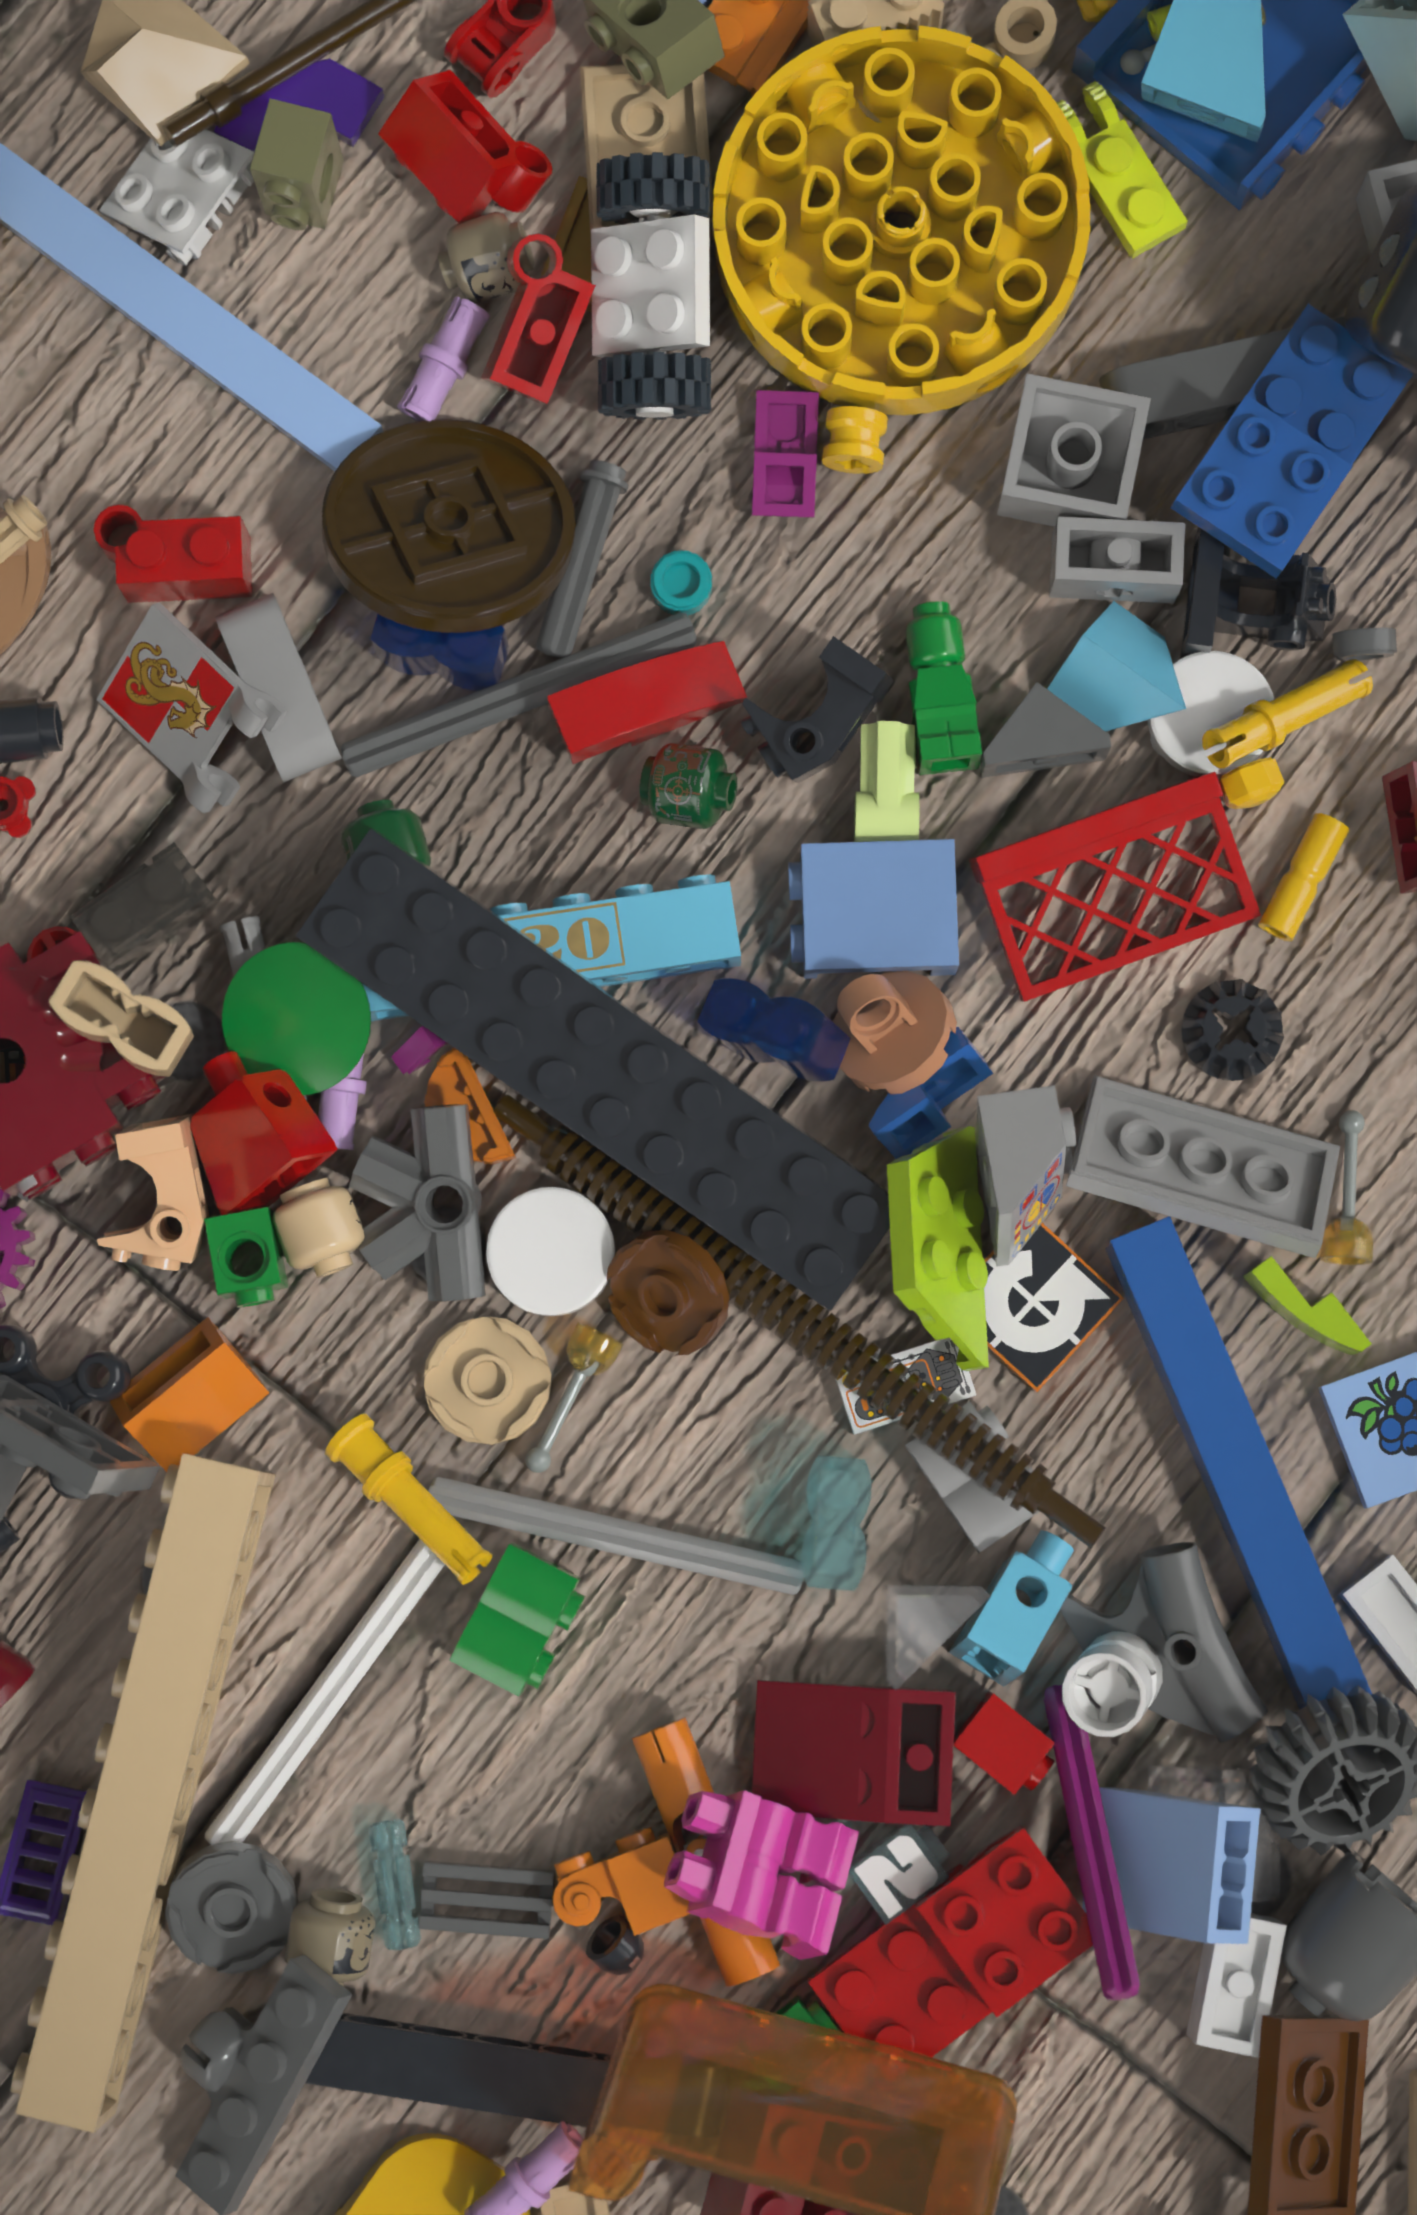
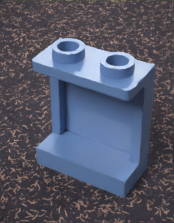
(875, 907)

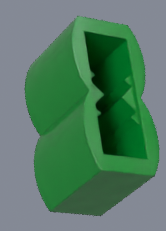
(517, 1619)

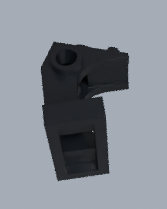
(1300, 608)
(852, 693)

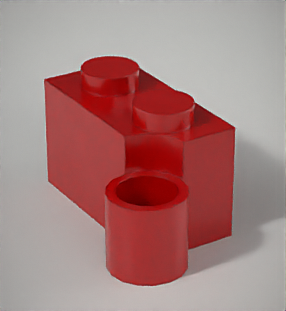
(462, 149)
(537, 325)
(178, 557)

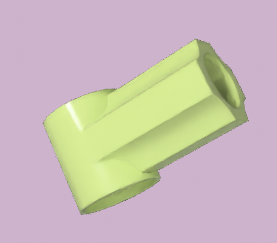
(887, 801)

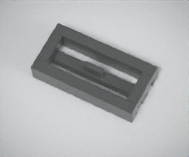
(431, 1895)

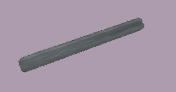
(513, 695)

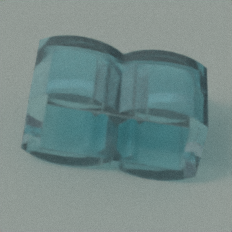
(834, 1542)

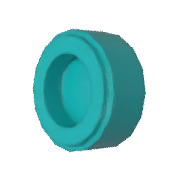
(681, 582)

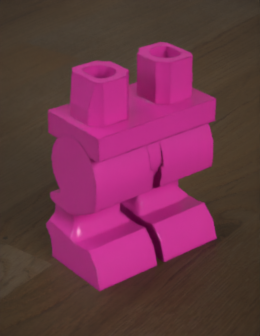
(740, 1866)

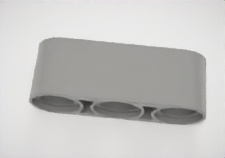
(271, 663)

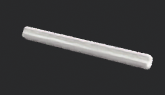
(326, 1696)

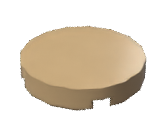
(487, 1380)

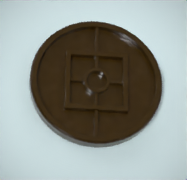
(448, 526)

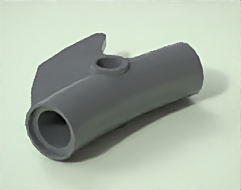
(1171, 1604)

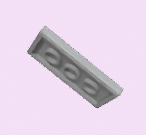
(1204, 1166)

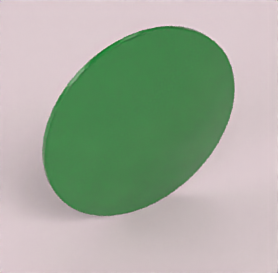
(297, 1016)

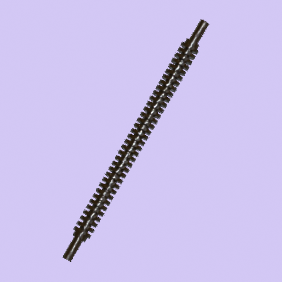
(632, 1199)

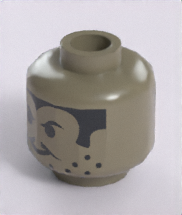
(479, 254)
(333, 1933)

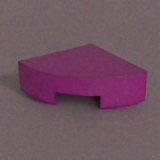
(417, 1050)

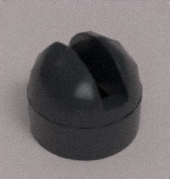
(615, 1946)

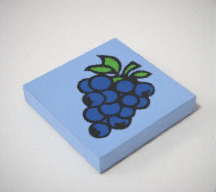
(1377, 1428)

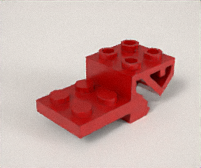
(958, 1951)

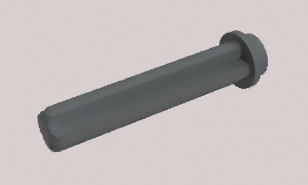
(592, 521)

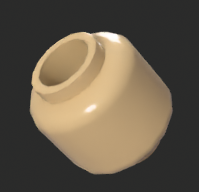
(318, 1227)

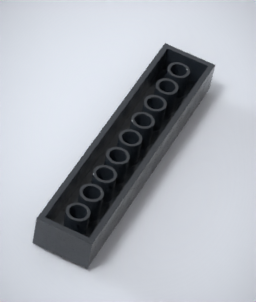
(599, 1068)

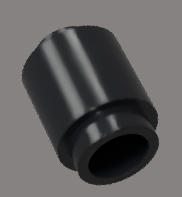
(29, 729)

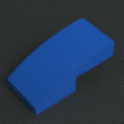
(916, 1115)

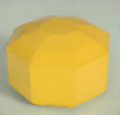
(1251, 784)

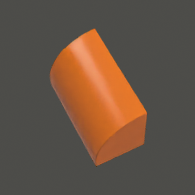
(189, 1395)

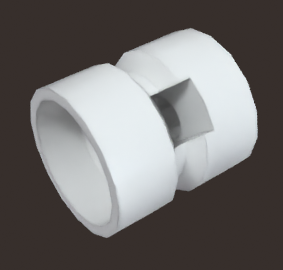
(1112, 1684)

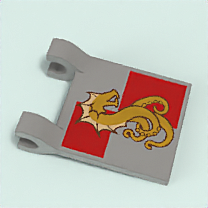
(184, 703)

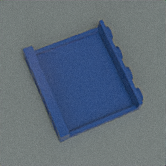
(1307, 71)

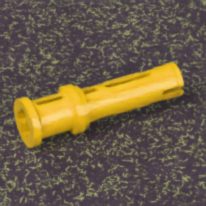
(389, 1479)

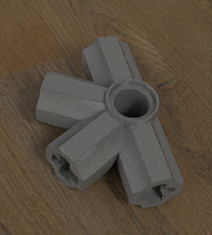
(413, 1223)

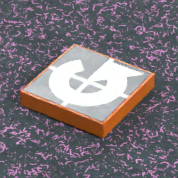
(1043, 1307)

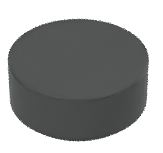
(1364, 644)

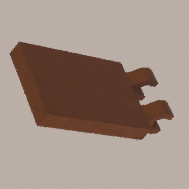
(1308, 2115)

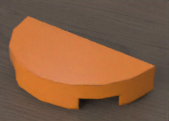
(457, 1083)

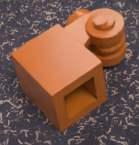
(631, 1876)

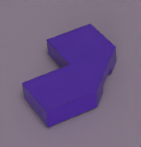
(321, 87)

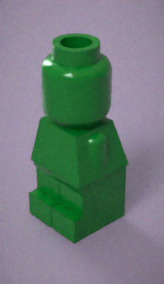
(941, 692)

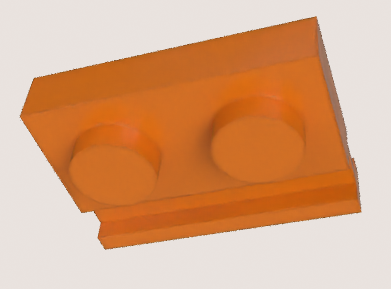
(756, 38)

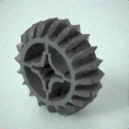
(1337, 1770)

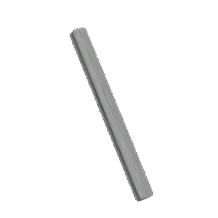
(618, 1536)

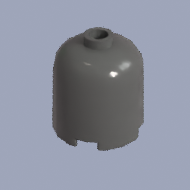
(1352, 1942)

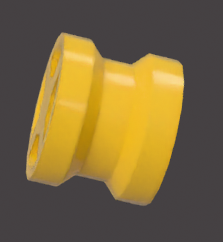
(854, 439)

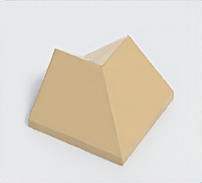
(157, 60)

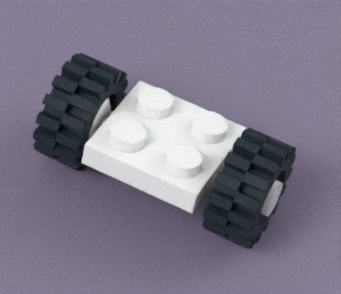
(652, 286)

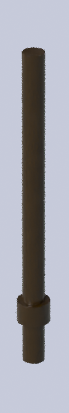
(224, 102)

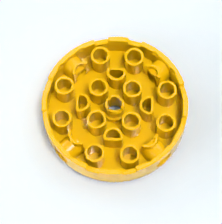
(884, 309)

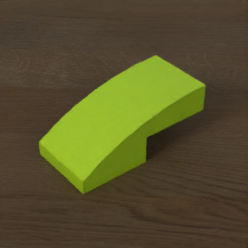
(1323, 1320)

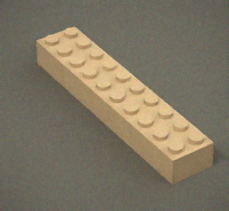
(144, 1793)

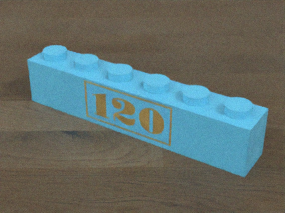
(627, 936)

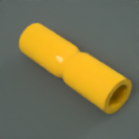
(1306, 871)

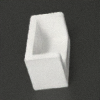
(1236, 1989)

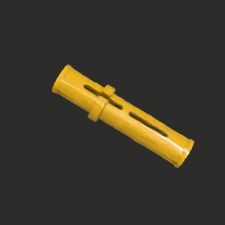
(1267, 723)

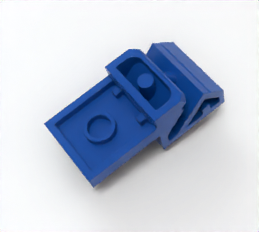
(1291, 442)

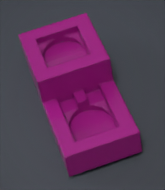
(785, 454)

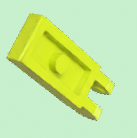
(1124, 177)

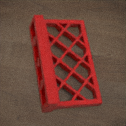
(1098, 834)

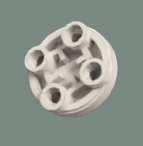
(1214, 691)
(550, 1251)

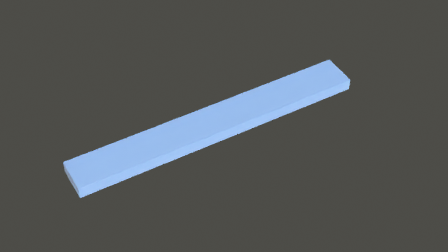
(179, 315)

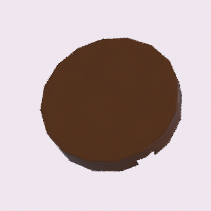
(667, 1292)

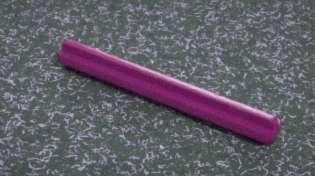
(1092, 1851)

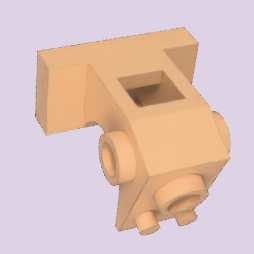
(171, 1158)

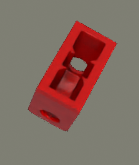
(256, 1135)

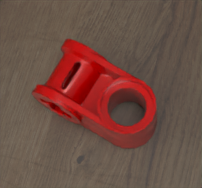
(499, 45)

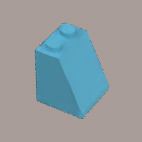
(1211, 65)

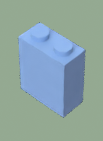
(1183, 1863)

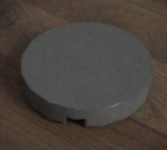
(231, 1907)

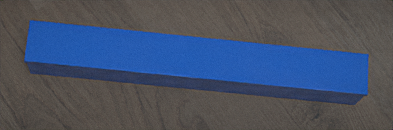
(1235, 1463)

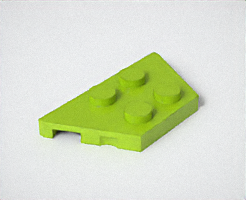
(939, 1244)

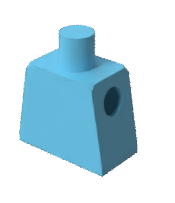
(1003, 1631)

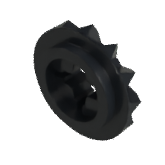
(1238, 1059)

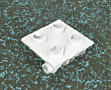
(178, 189)

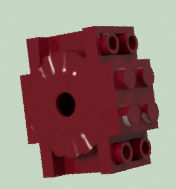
(68, 1084)

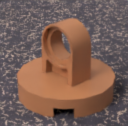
(895, 1030)

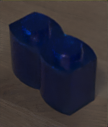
(462, 659)
(774, 1029)

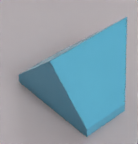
(1119, 673)

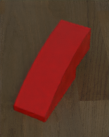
(645, 700)

